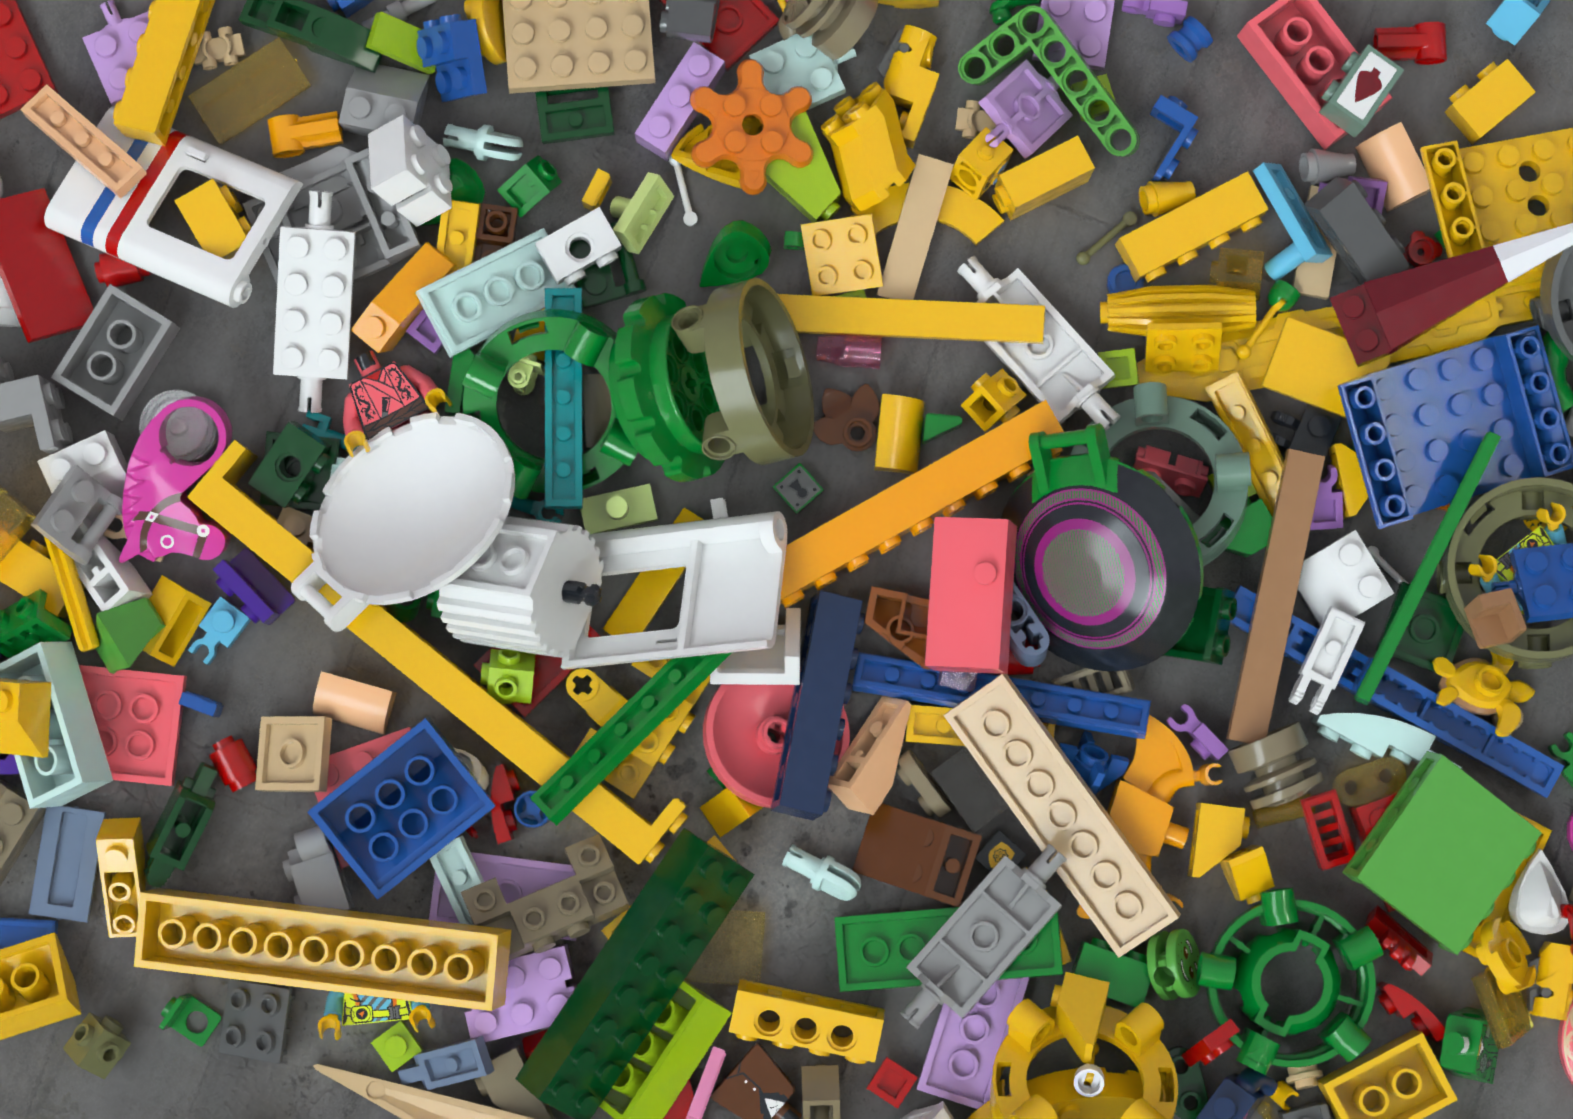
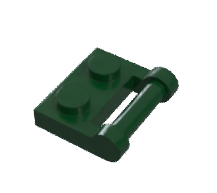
(576, 118)
(598, 284)

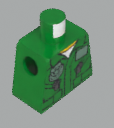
(1469, 1046)

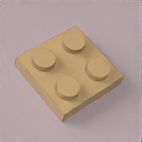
(293, 754)

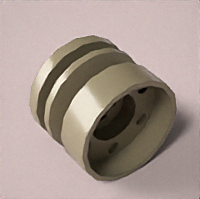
(834, 23)
(1276, 766)

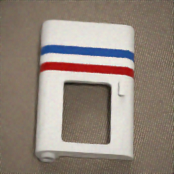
(120, 227)

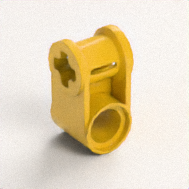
(601, 702)

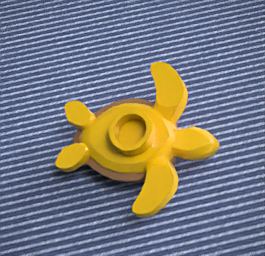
(1483, 689)

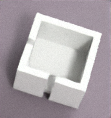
(410, 164)

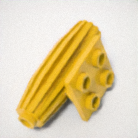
(1180, 322)

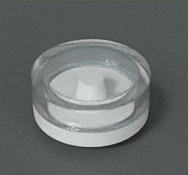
(189, 429)

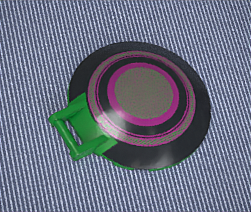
(1103, 555)

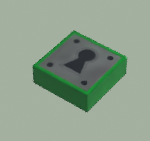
(798, 488)

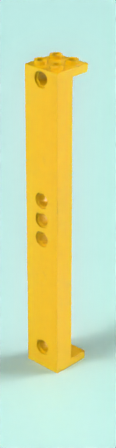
(427, 665)

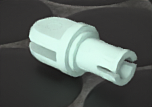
(482, 142)
(824, 873)

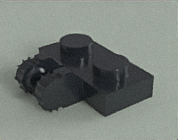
(1312, 433)

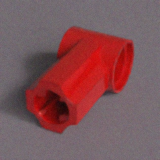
(1422, 43)

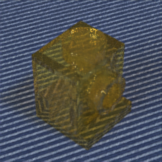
(1238, 269)

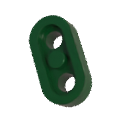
(1189, 1084)

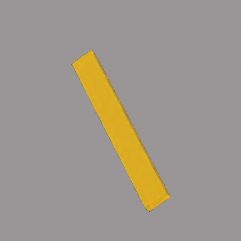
(916, 318)

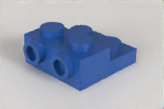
(456, 53)

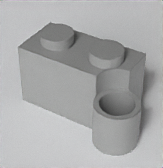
(317, 872)

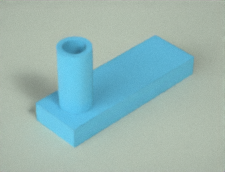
(1307, 240)

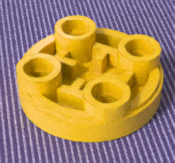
(490, 28)

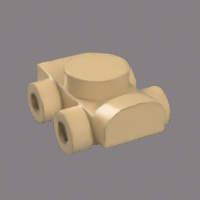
(221, 49)
(972, 120)

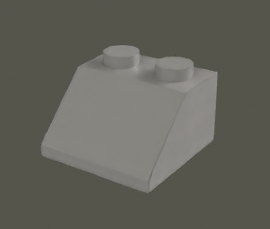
(382, 97)

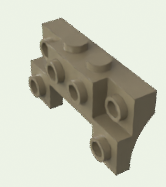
(555, 910)

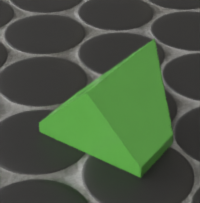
(125, 632)

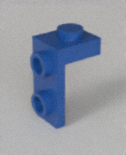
(1174, 114)

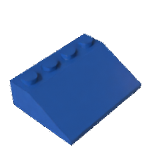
(402, 808)

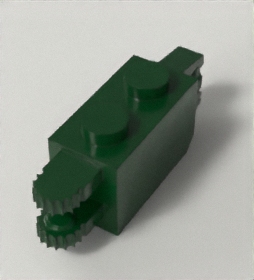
(180, 825)

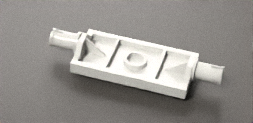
(314, 302)
(1060, 369)

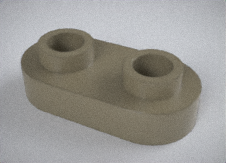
(914, 772)

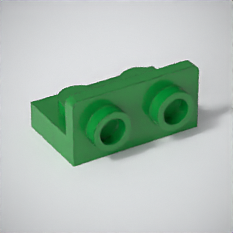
(28, 624)

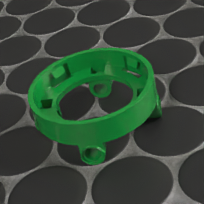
(580, 339)

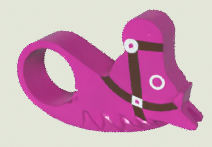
(155, 499)

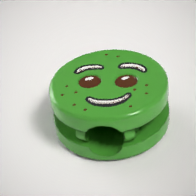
(1173, 964)

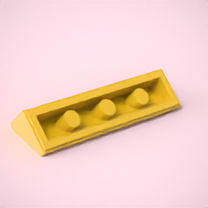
(646, 594)

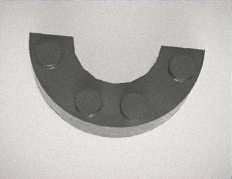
(690, 19)

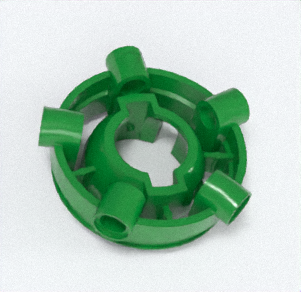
(1357, 950)

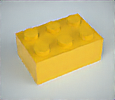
(1389, 1083)

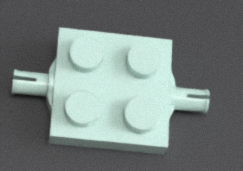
(801, 64)

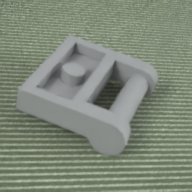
(68, 509)

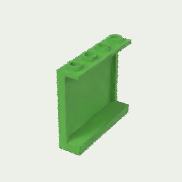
(1443, 852)

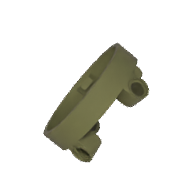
(736, 319)
(1510, 502)

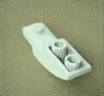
(1374, 734)

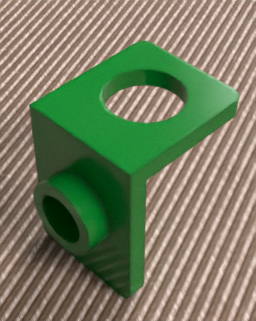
(176, 1016)

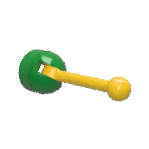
(1281, 298)

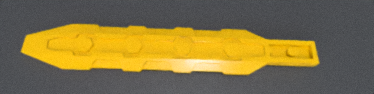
(1474, 323)

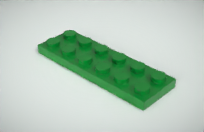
(880, 946)

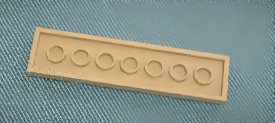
(1062, 812)

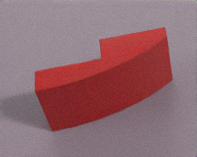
(503, 791)
(1403, 1004)

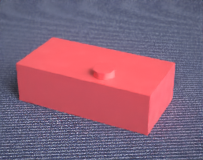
(1301, 56)
(971, 595)

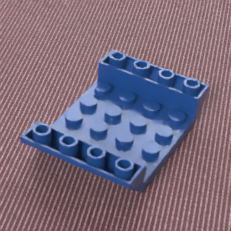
(1427, 417)

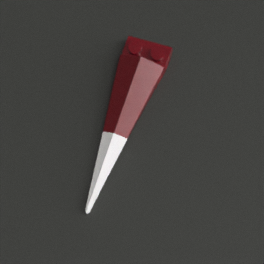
(1407, 304)

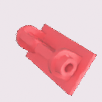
(1185, 478)

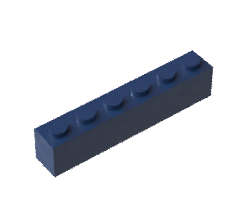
(817, 706)

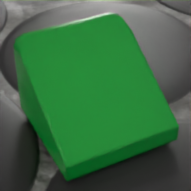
(938, 425)

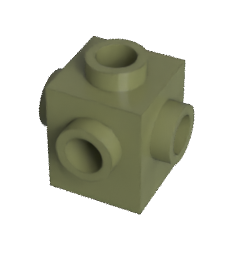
(97, 1044)

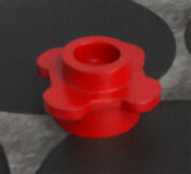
(1429, 246)

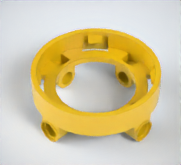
(1133, 1033)

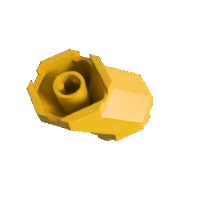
(868, 147)

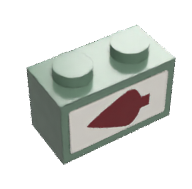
(1360, 91)

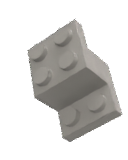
(33, 403)

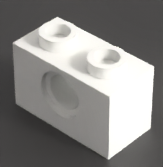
(590, 228)

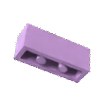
(672, 110)

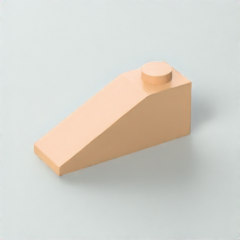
(872, 758)

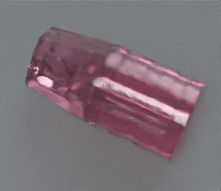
(850, 351)

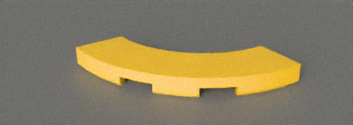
(957, 211)

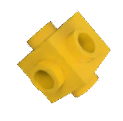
(994, 399)

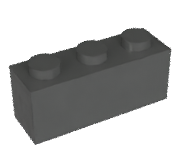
(1356, 230)

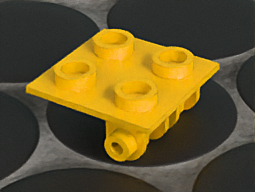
(842, 255)

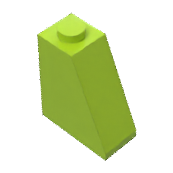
(807, 188)

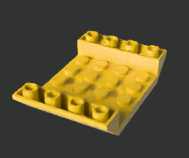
(1485, 199)

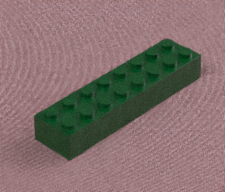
(634, 977)

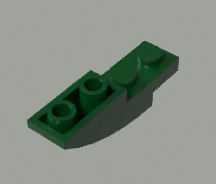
(313, 27)

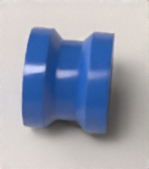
(1190, 39)

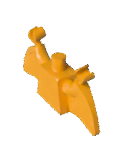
(1142, 804)

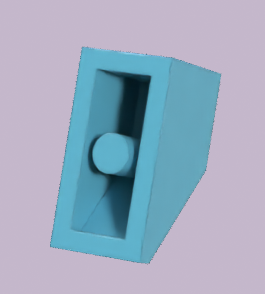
(1515, 17)

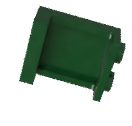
(1208, 634)

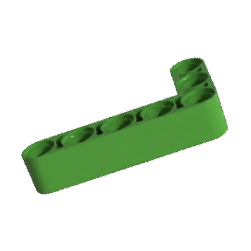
(1060, 71)

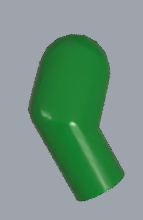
(1001, 9)

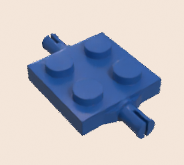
(1542, 582)

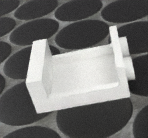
(766, 666)

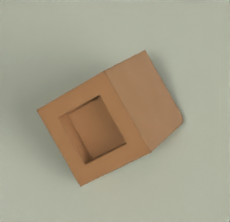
(1495, 618)

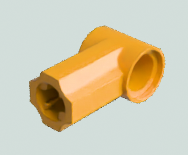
(294, 134)

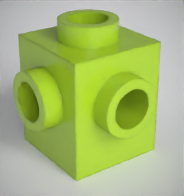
(509, 676)

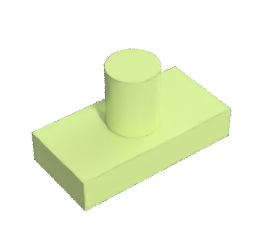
(641, 213)
(619, 509)

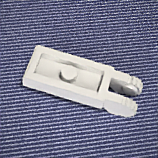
(1327, 657)

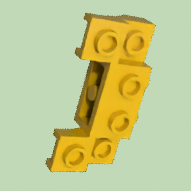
(657, 746)

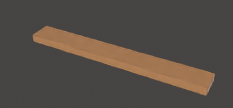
(1275, 596)

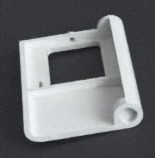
(727, 590)

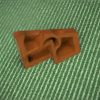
(900, 621)

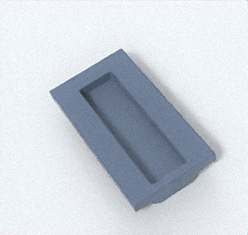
(66, 864)

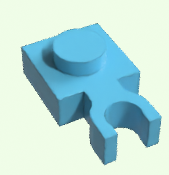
(223, 625)

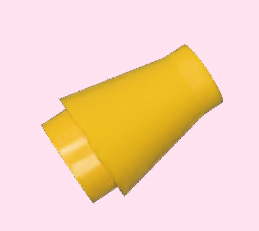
(1162, 196)

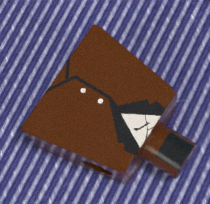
(757, 1088)

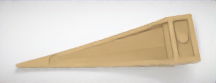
(412, 1102)

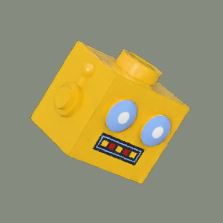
(980, 165)

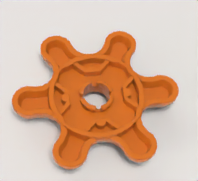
(748, 151)

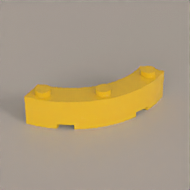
(1059, 1090)

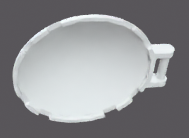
(407, 515)

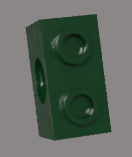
(271, 474)

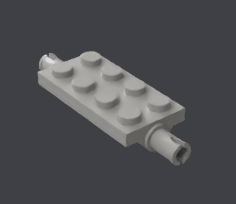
(984, 937)

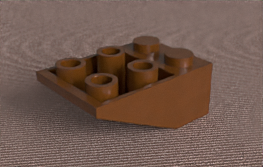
(917, 854)

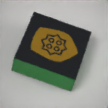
(996, 849)

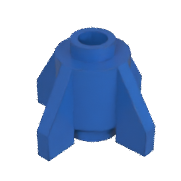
(1093, 763)

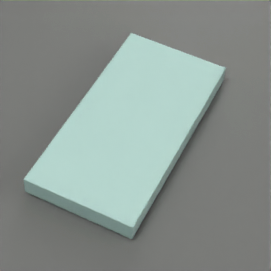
(487, 294)

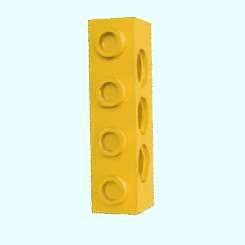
(793, 1005)

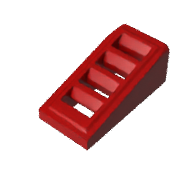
(1338, 857)

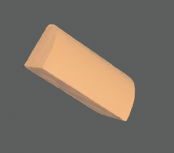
(1394, 159)
(353, 702)

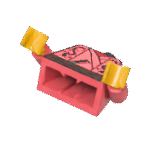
(386, 399)

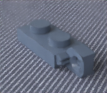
(449, 1064)

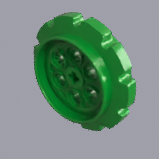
(662, 390)

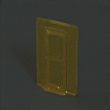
(249, 91)

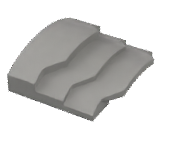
(381, 231)

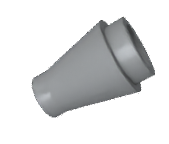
(1324, 165)

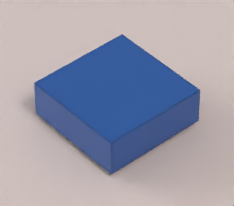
(201, 703)

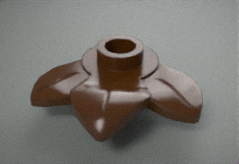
(846, 413)

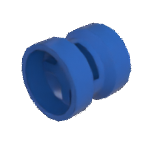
(528, 812)

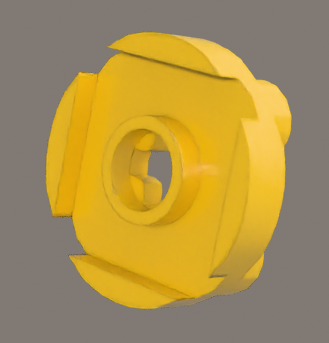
(1505, 953)

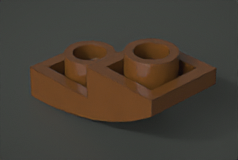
(495, 229)

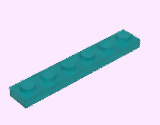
(563, 415)

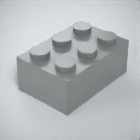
(115, 352)

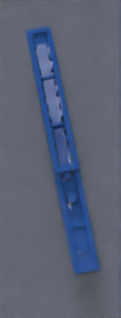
(1418, 707)

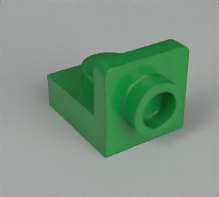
(530, 185)

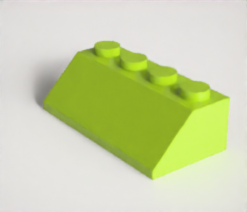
(667, 1056)

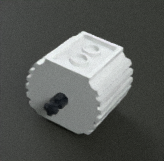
(526, 589)

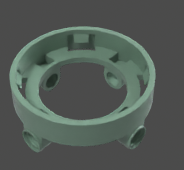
(1231, 466)

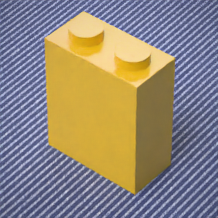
(1043, 178)

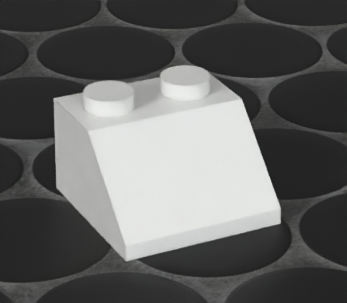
(98, 457)
(1342, 578)

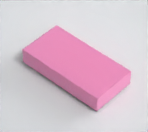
(706, 1083)

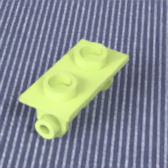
(524, 373)

